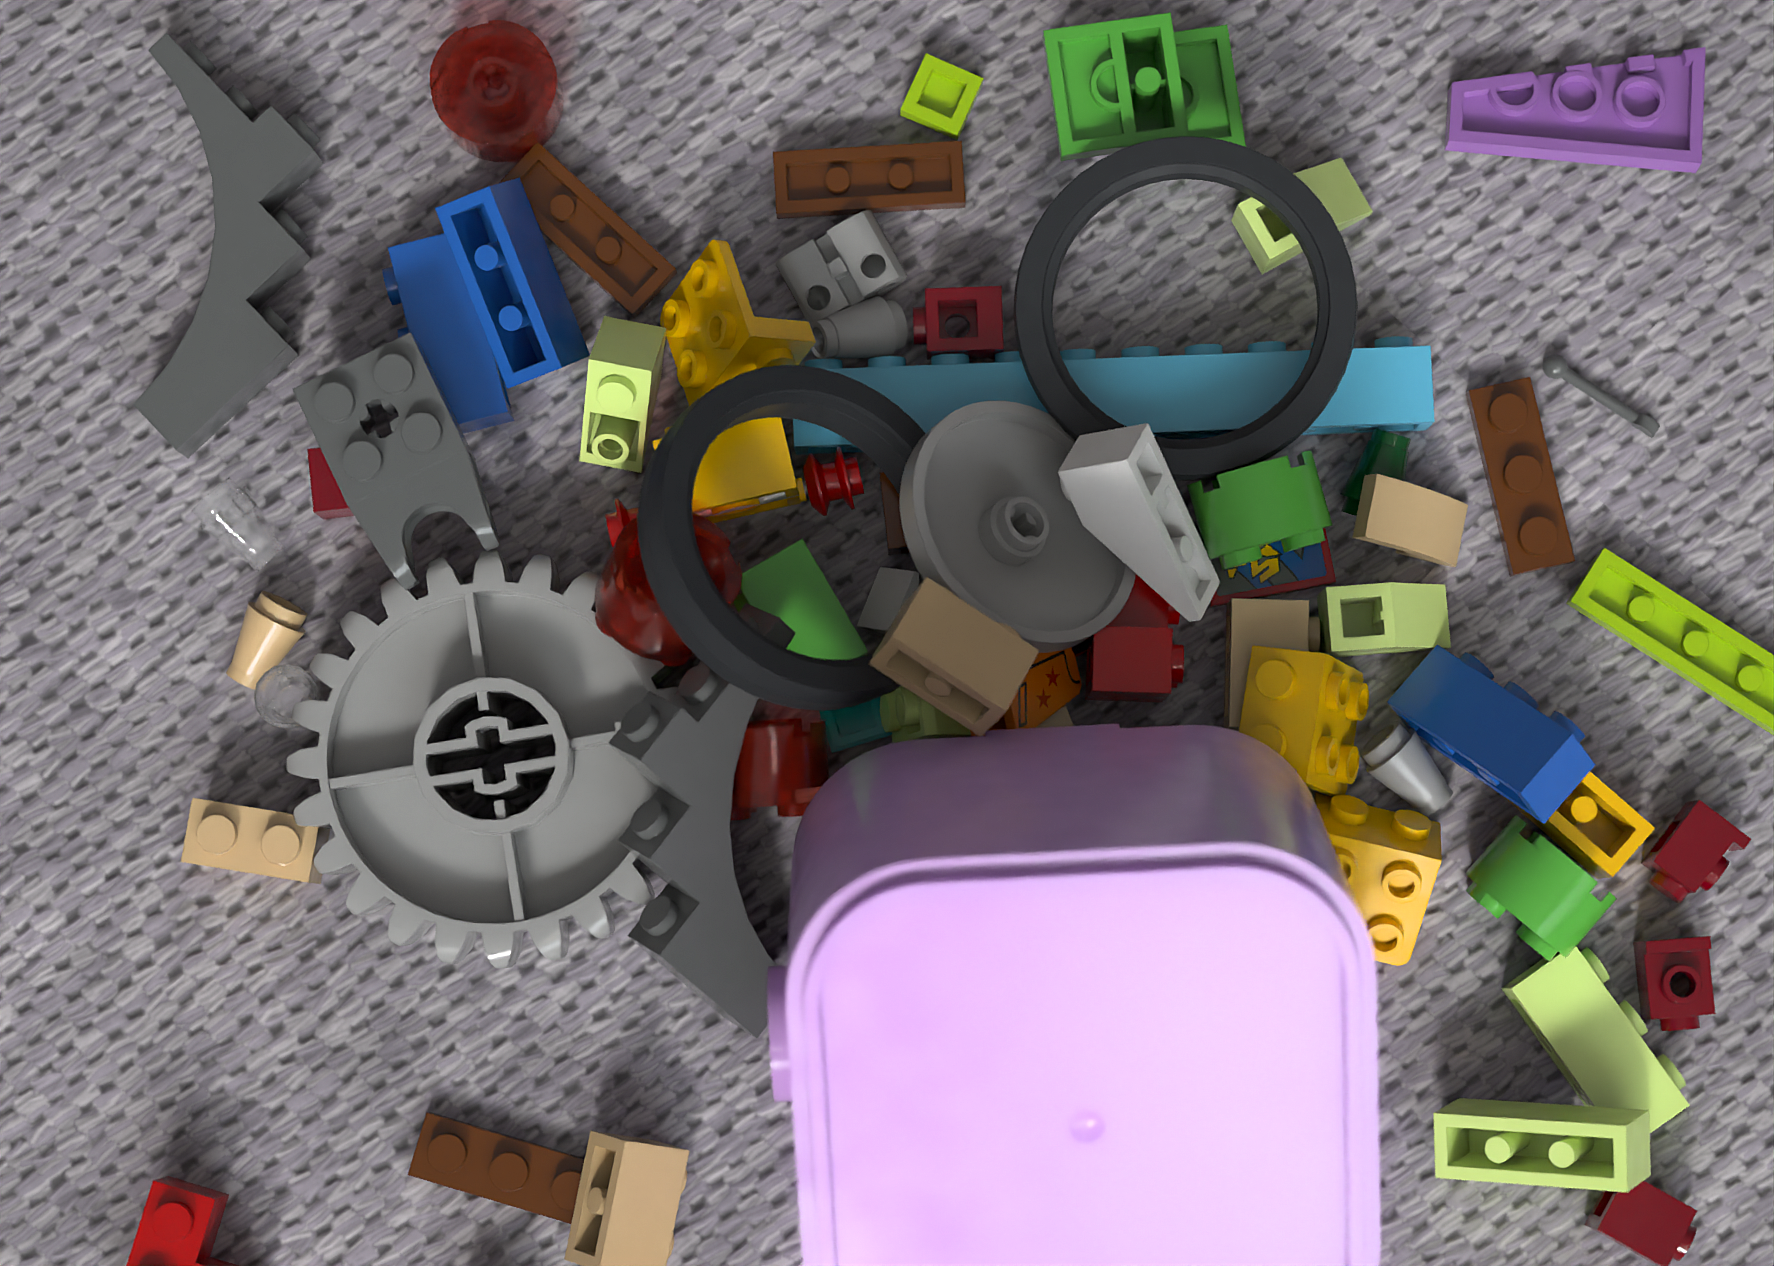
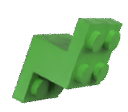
(1140, 84)

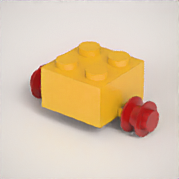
(752, 473)

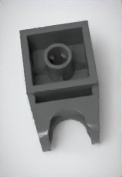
(413, 470)

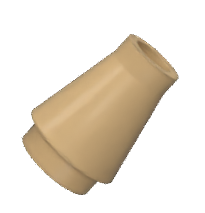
(265, 638)

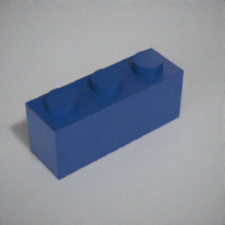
(512, 282)
(449, 330)
(1493, 731)

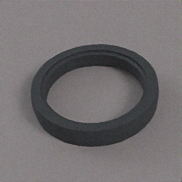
(1213, 162)
(673, 556)

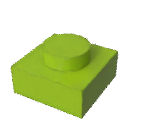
(941, 96)

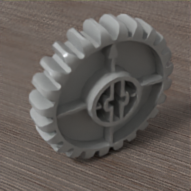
(389, 741)

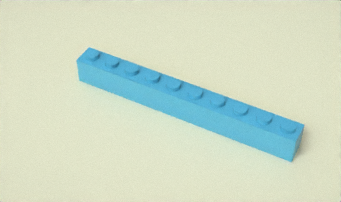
(1175, 394)

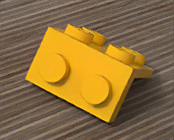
(715, 328)
(1306, 713)
(1388, 866)

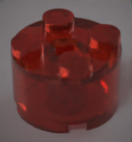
(488, 58)
(628, 605)
(779, 767)

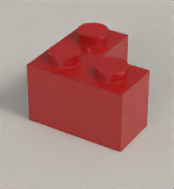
(1136, 651)
(178, 1225)

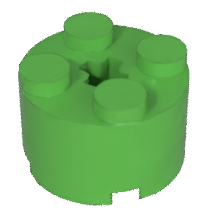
(1259, 508)
(1539, 889)

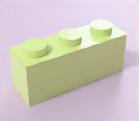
(1595, 1038)
(1542, 1144)

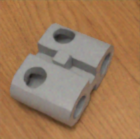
(841, 267)

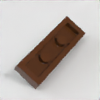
(869, 179)
(591, 232)
(1520, 476)
(497, 1167)

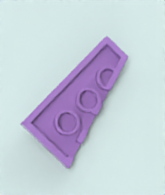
(1605, 115)

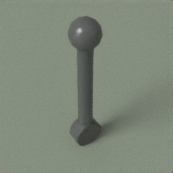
(1556, 367)

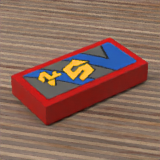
(1275, 573)

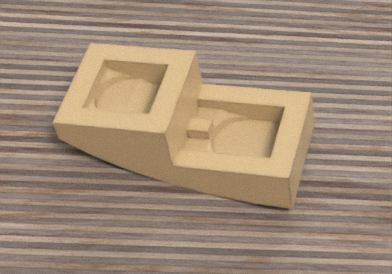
(1410, 519)

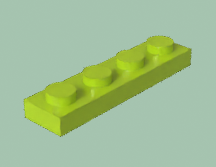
(1678, 636)

